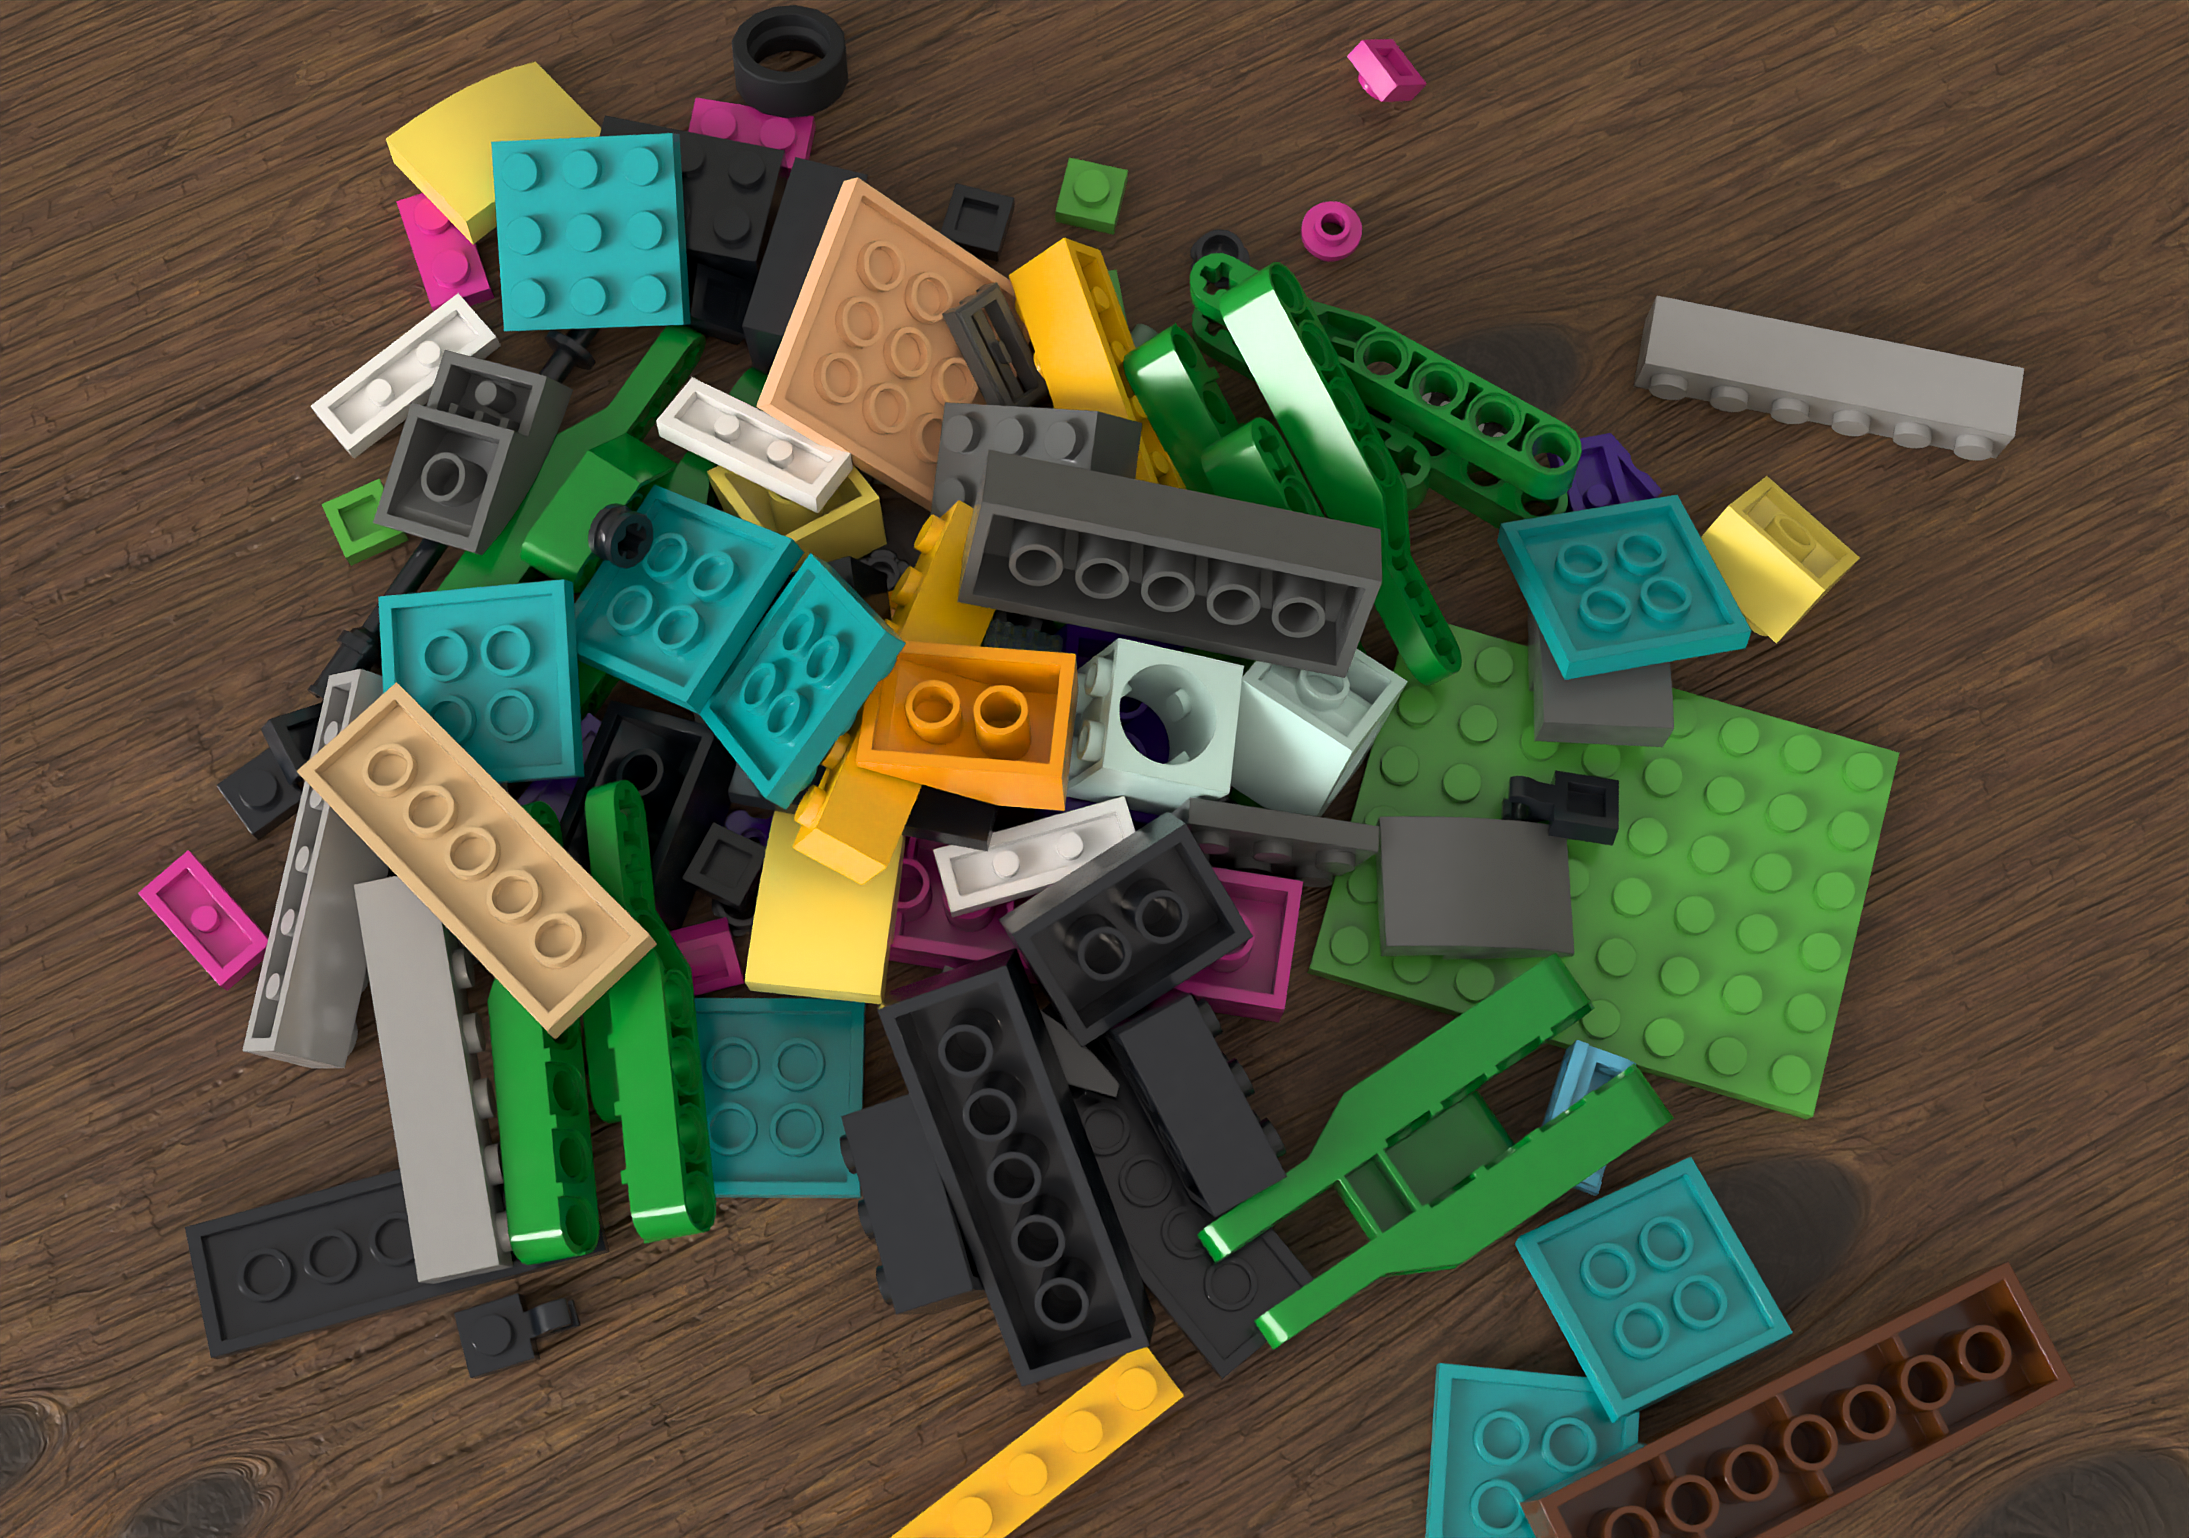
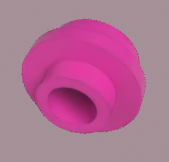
(1327, 246)

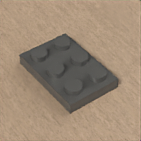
(1278, 841)

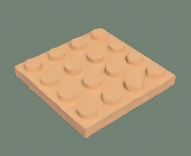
(870, 345)

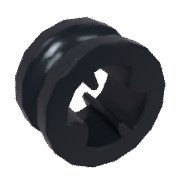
(620, 535)

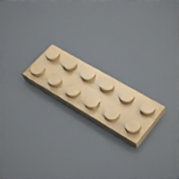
(477, 860)

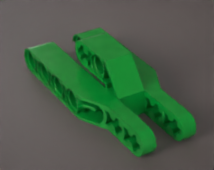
(1399, 395)
(1323, 427)
(594, 467)
(639, 1072)
(1461, 1173)

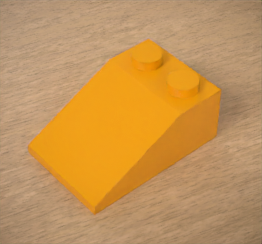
(975, 722)

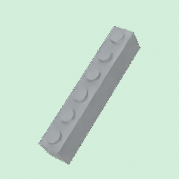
(1829, 378)
(315, 942)
(434, 1085)

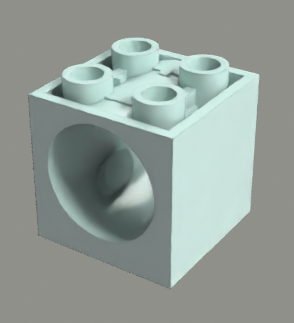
(1194, 701)
(1308, 731)

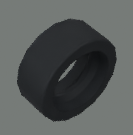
(794, 91)

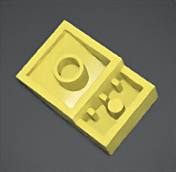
(450, 144)
(819, 928)

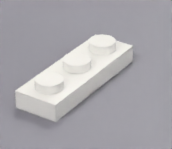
(382, 390)
(753, 445)
(1030, 856)

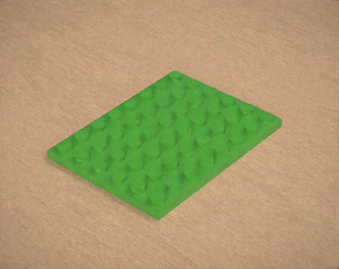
(1710, 921)

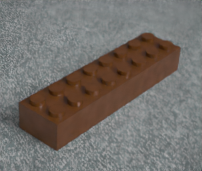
(1824, 1424)

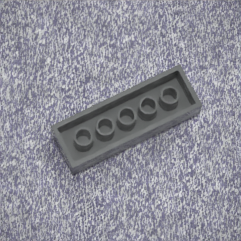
(1169, 564)

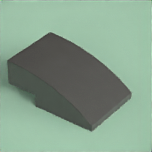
(471, 452)
(1602, 708)
(1472, 888)

